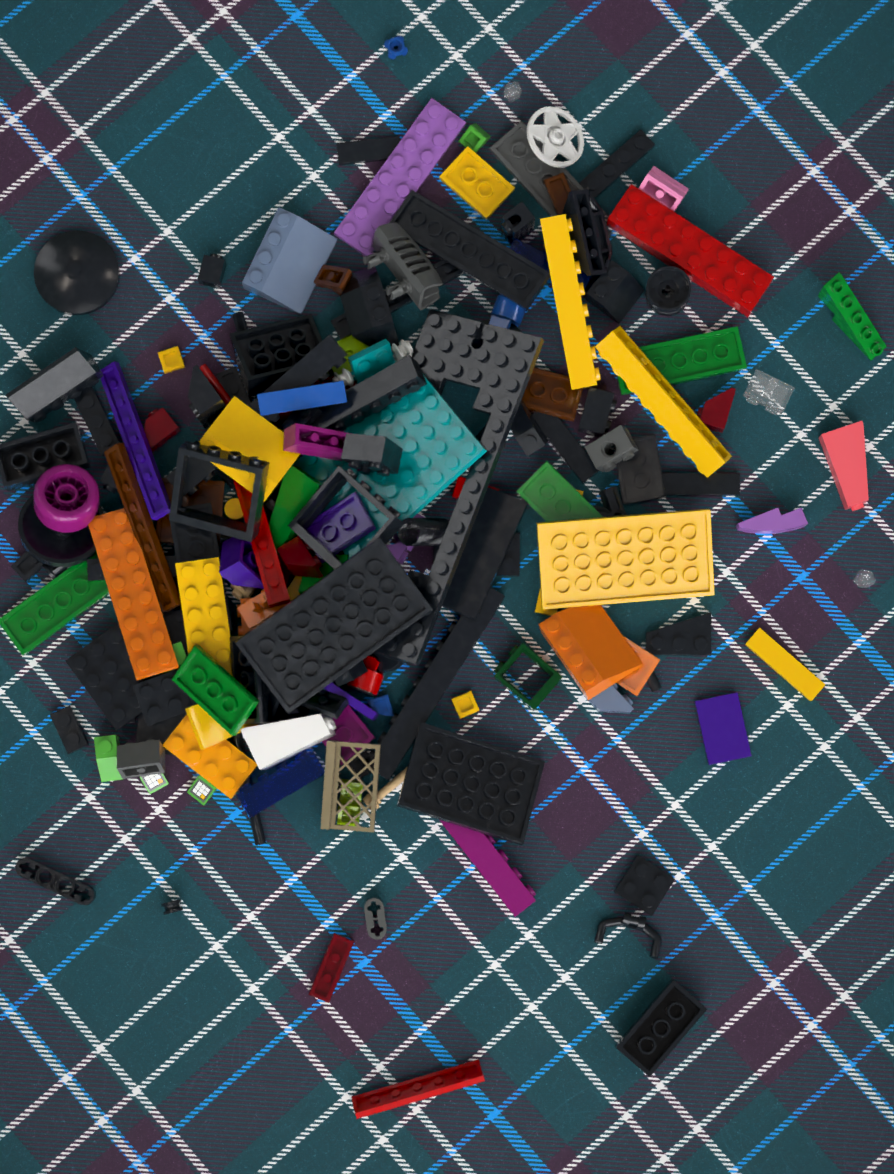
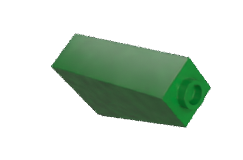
(293, 495)

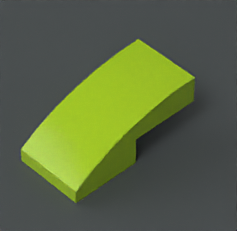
(355, 786)

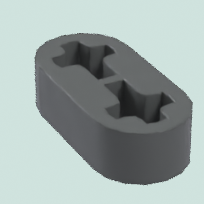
(380, 917)

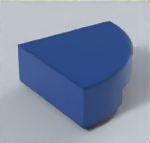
(381, 705)

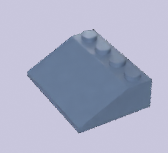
(289, 261)

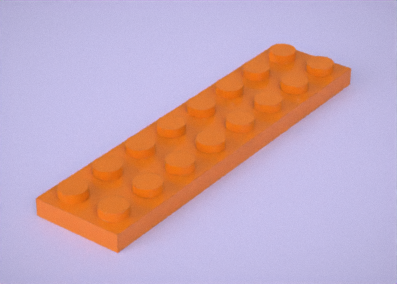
(132, 595)

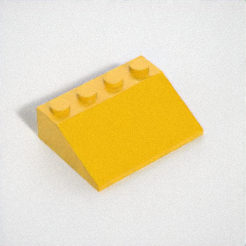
(247, 432)

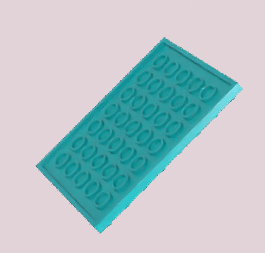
(433, 455)

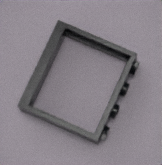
(323, 498)
(213, 522)

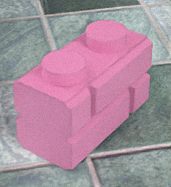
(663, 188)

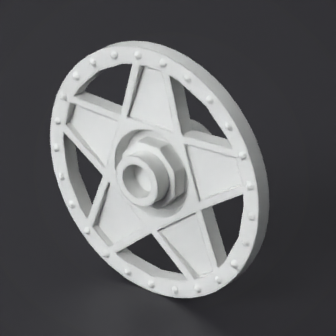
(555, 137)

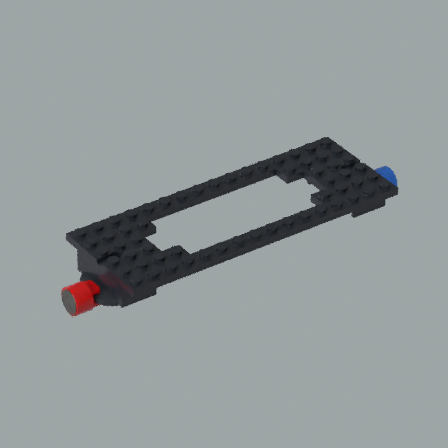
(499, 363)

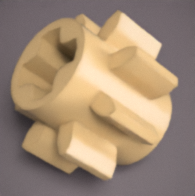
(241, 591)

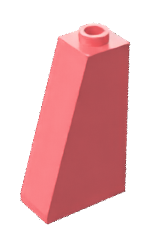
(847, 462)

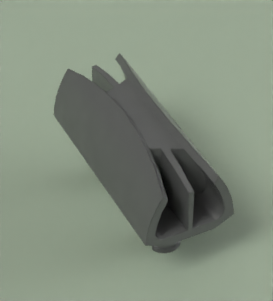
(407, 263)

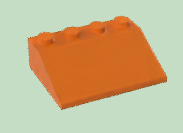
(590, 647)

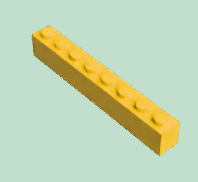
(569, 302)
(663, 401)

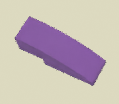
(773, 522)

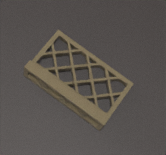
(332, 780)

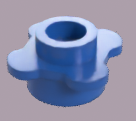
(395, 41)

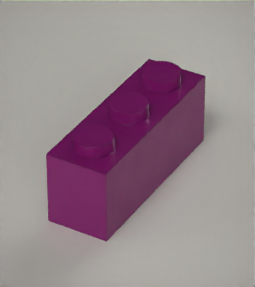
(314, 441)

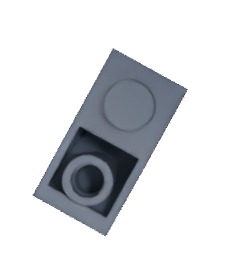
(612, 701)

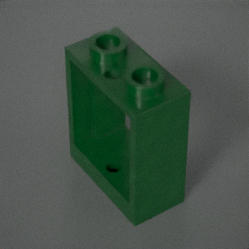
(514, 654)

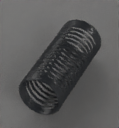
(423, 533)

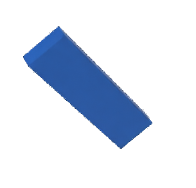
(302, 397)

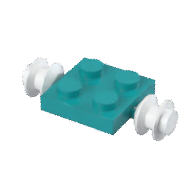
(373, 360)

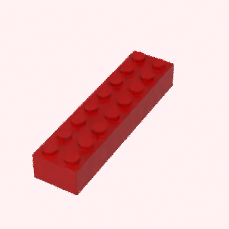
(690, 249)

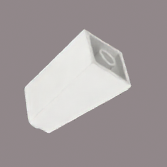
(284, 739)

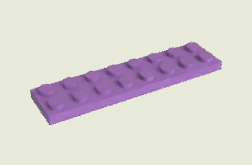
(401, 173)

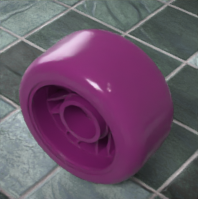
(70, 484)

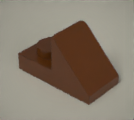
(333, 278)

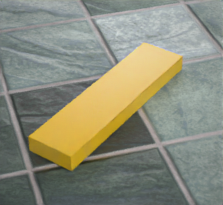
(785, 664)

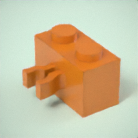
(257, 610)

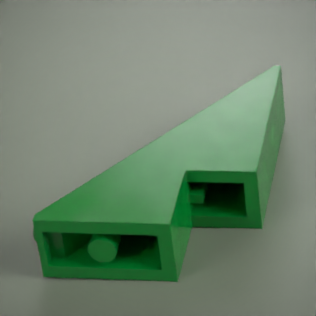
(851, 316)

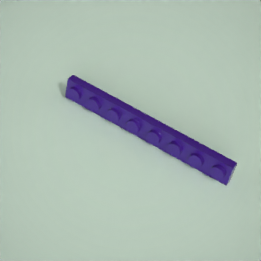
(135, 441)

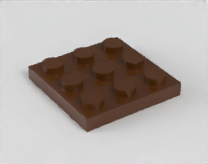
(208, 492)

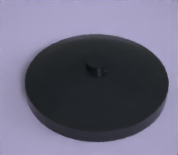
(76, 272)
(51, 546)

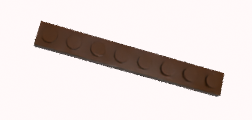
(142, 526)

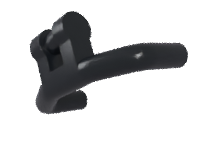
(632, 922)

